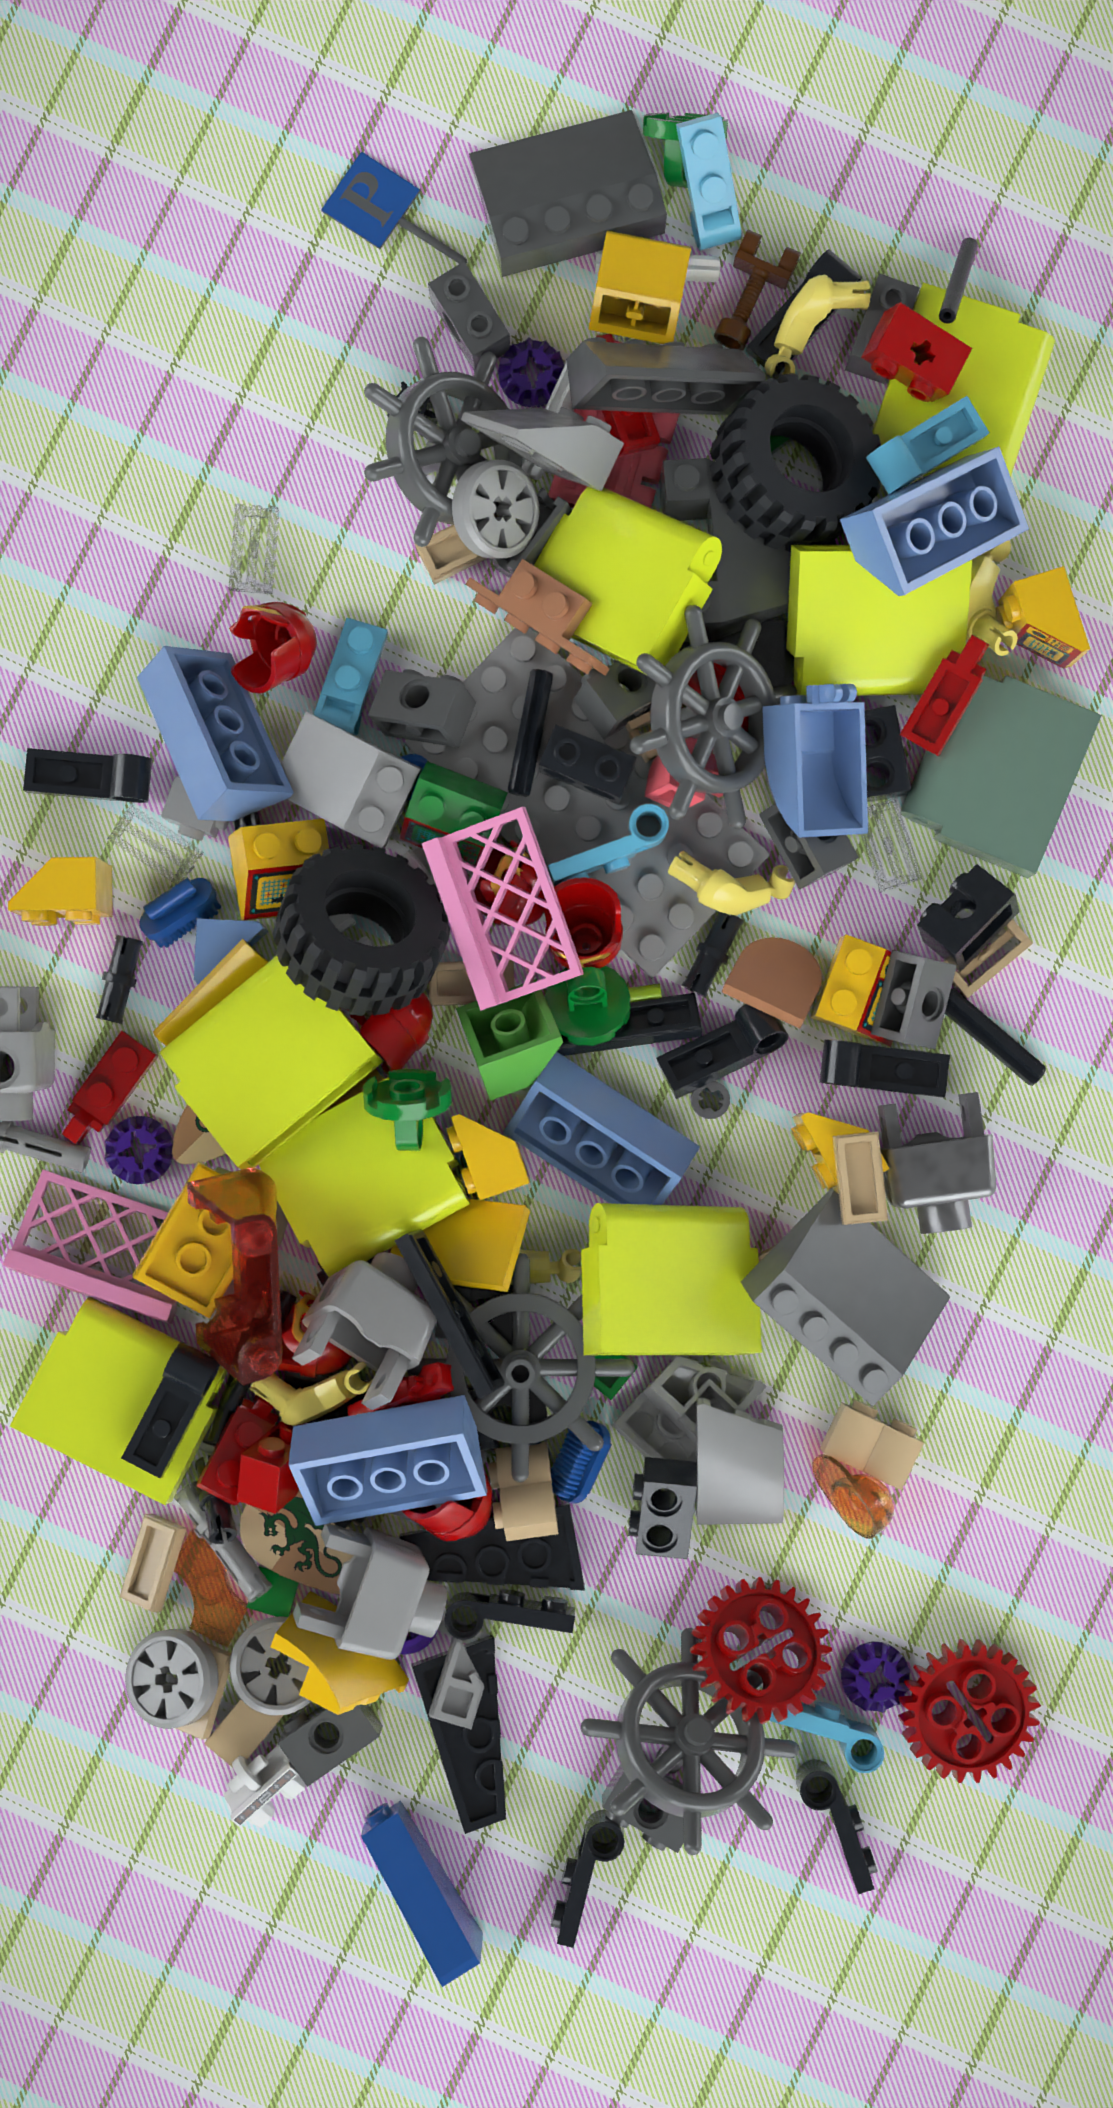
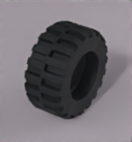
(822, 423)
(347, 971)

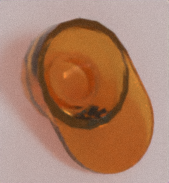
(858, 1499)

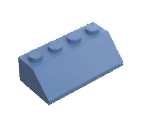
(937, 522)
(213, 734)
(600, 1136)
(388, 1460)

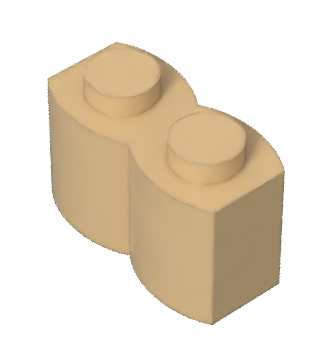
(871, 1444)
(527, 1506)

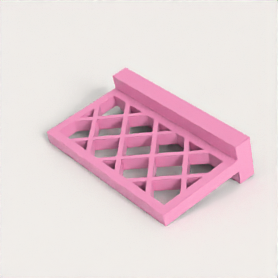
(466, 916)
(82, 1277)

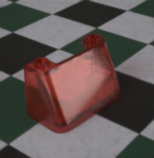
(248, 1323)

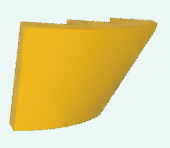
(336, 1676)

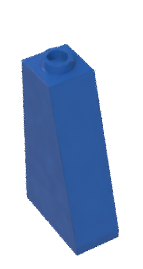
(423, 1892)

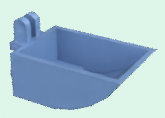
(818, 760)

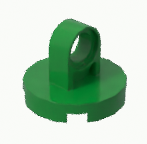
(664, 127)
(590, 1005)
(407, 1100)

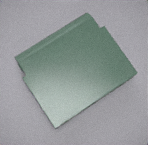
(1003, 774)

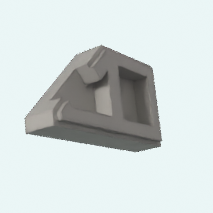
(457, 1689)

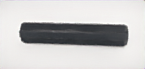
(530, 732)
(994, 1038)

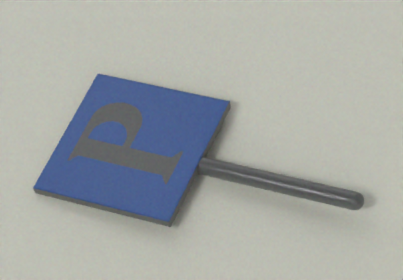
(374, 202)

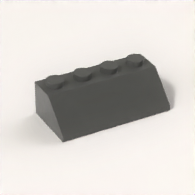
(659, 377)

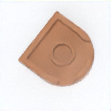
(776, 979)

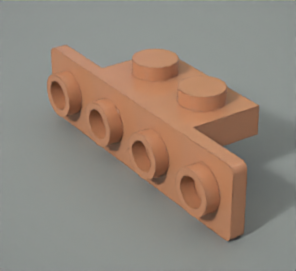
(545, 606)

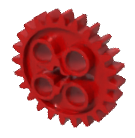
(782, 1684)
(1000, 1687)

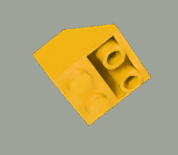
(639, 288)
(67, 889)
(815, 1135)
(491, 1158)

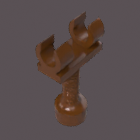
(733, 331)

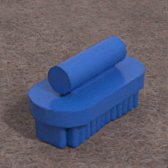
(177, 911)
(577, 1466)

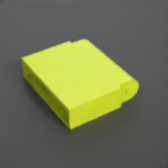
(998, 376)
(635, 572)
(863, 634)
(266, 1064)
(353, 1189)
(668, 1281)
(97, 1391)

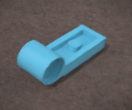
(709, 181)
(927, 445)
(351, 674)
(612, 855)
(829, 1723)

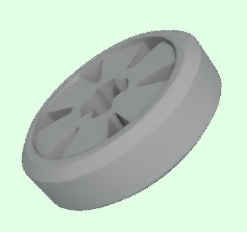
(474, 509)
(251, 1676)
(166, 1703)

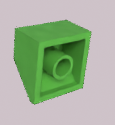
(511, 1041)

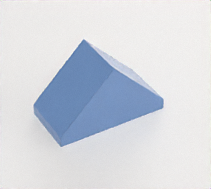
(217, 938)

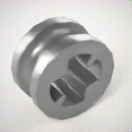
(708, 1113)

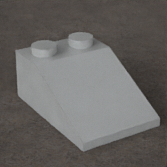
(553, 441)
(348, 779)

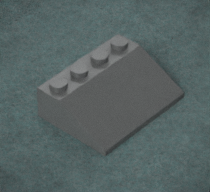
(565, 190)
(848, 1297)

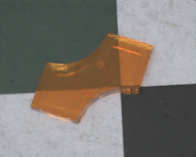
(216, 1605)

